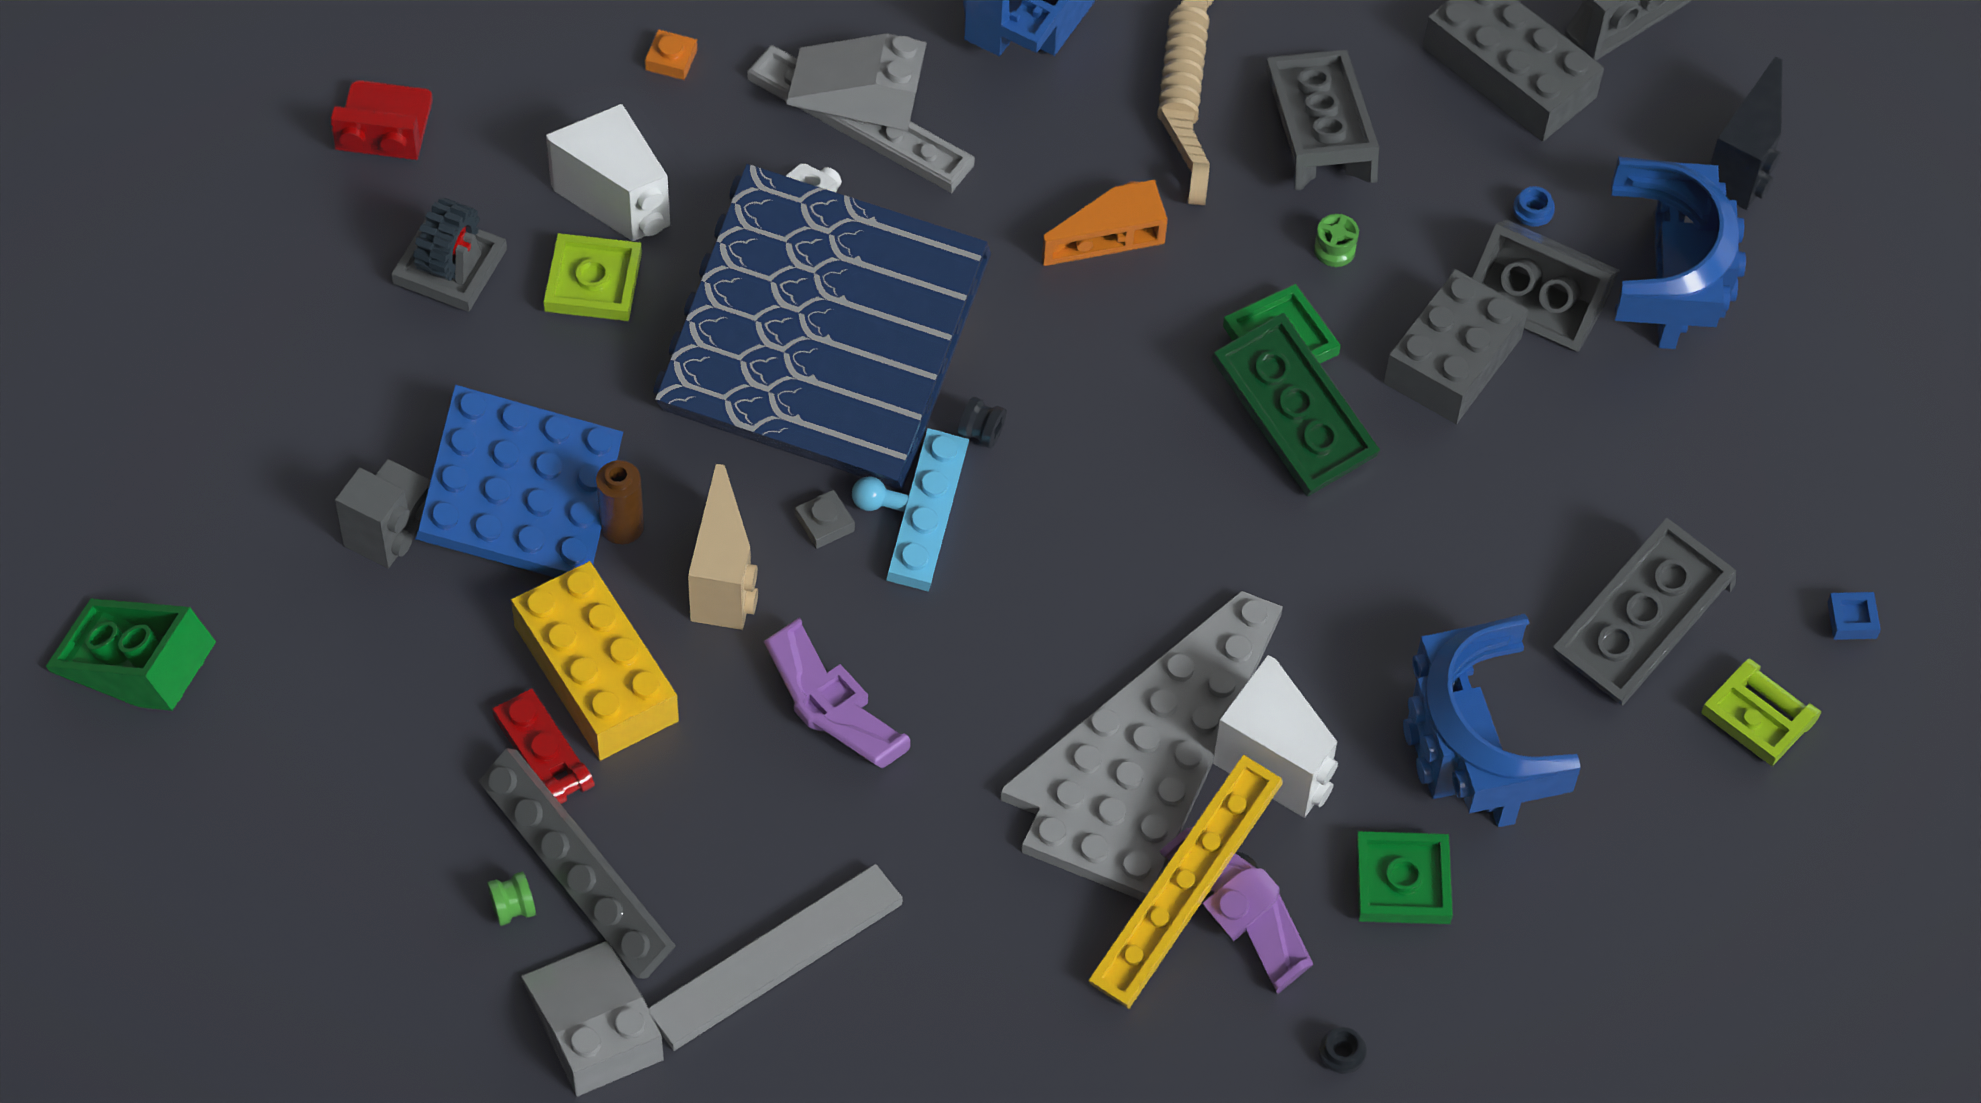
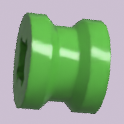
(1329, 232)
(511, 898)

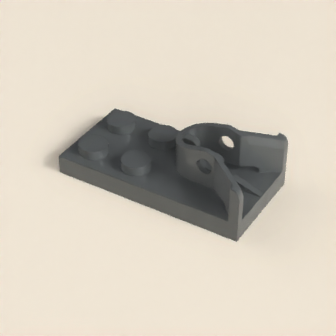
(1606, 24)
(1323, 115)
(1644, 611)

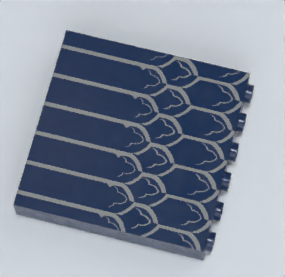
(822, 325)

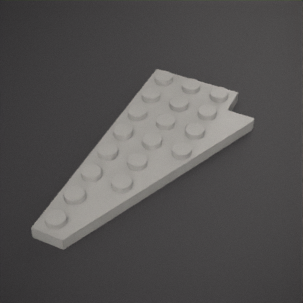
(1138, 762)

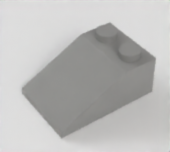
(860, 79)
(594, 1018)

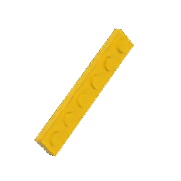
(1185, 881)

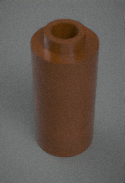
(620, 502)

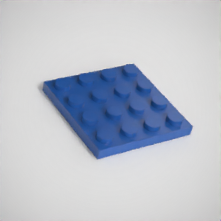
(517, 484)

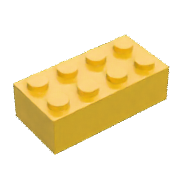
(595, 660)

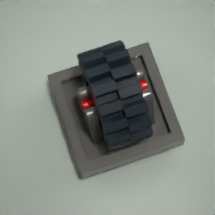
(450, 256)

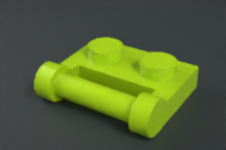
(1754, 720)

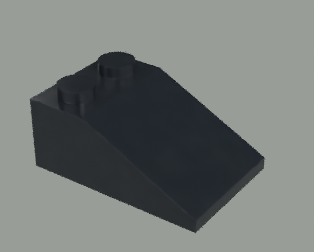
(1750, 140)

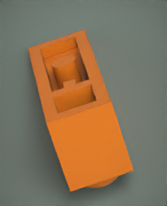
(1113, 223)

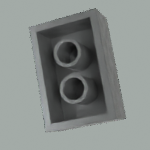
(1455, 346)

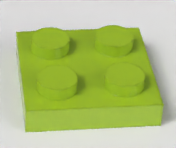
(593, 277)

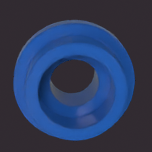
(1535, 198)

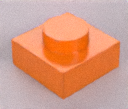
(671, 54)

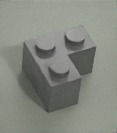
(381, 511)

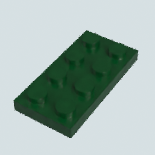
(1295, 404)

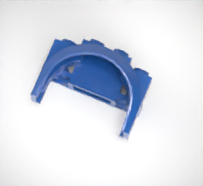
(1024, 22)
(1694, 260)
(1456, 732)

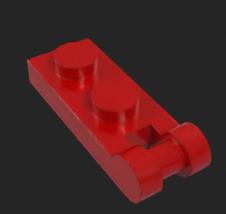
(542, 744)

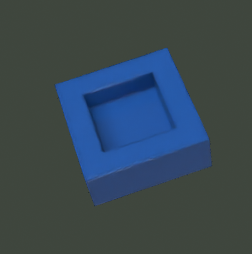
(1853, 615)

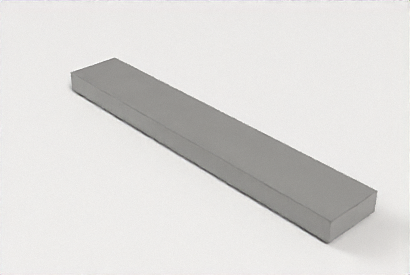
(912, 149)
(775, 957)

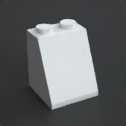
(610, 173)
(1283, 734)

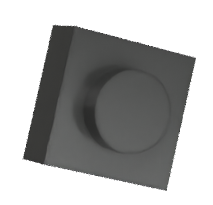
(825, 519)

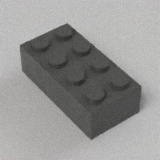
(1514, 61)

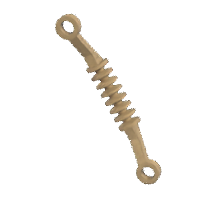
(1182, 88)

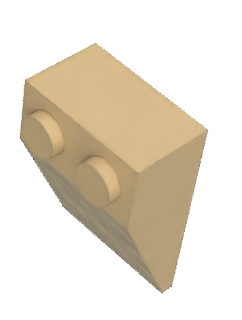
(721, 565)

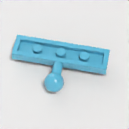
(924, 508)

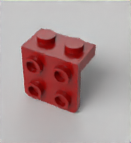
(382, 120)

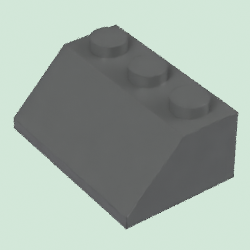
(1549, 279)

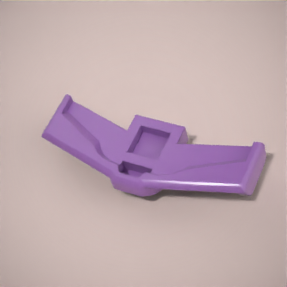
(831, 699)
(1251, 902)

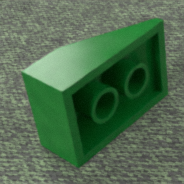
(134, 651)

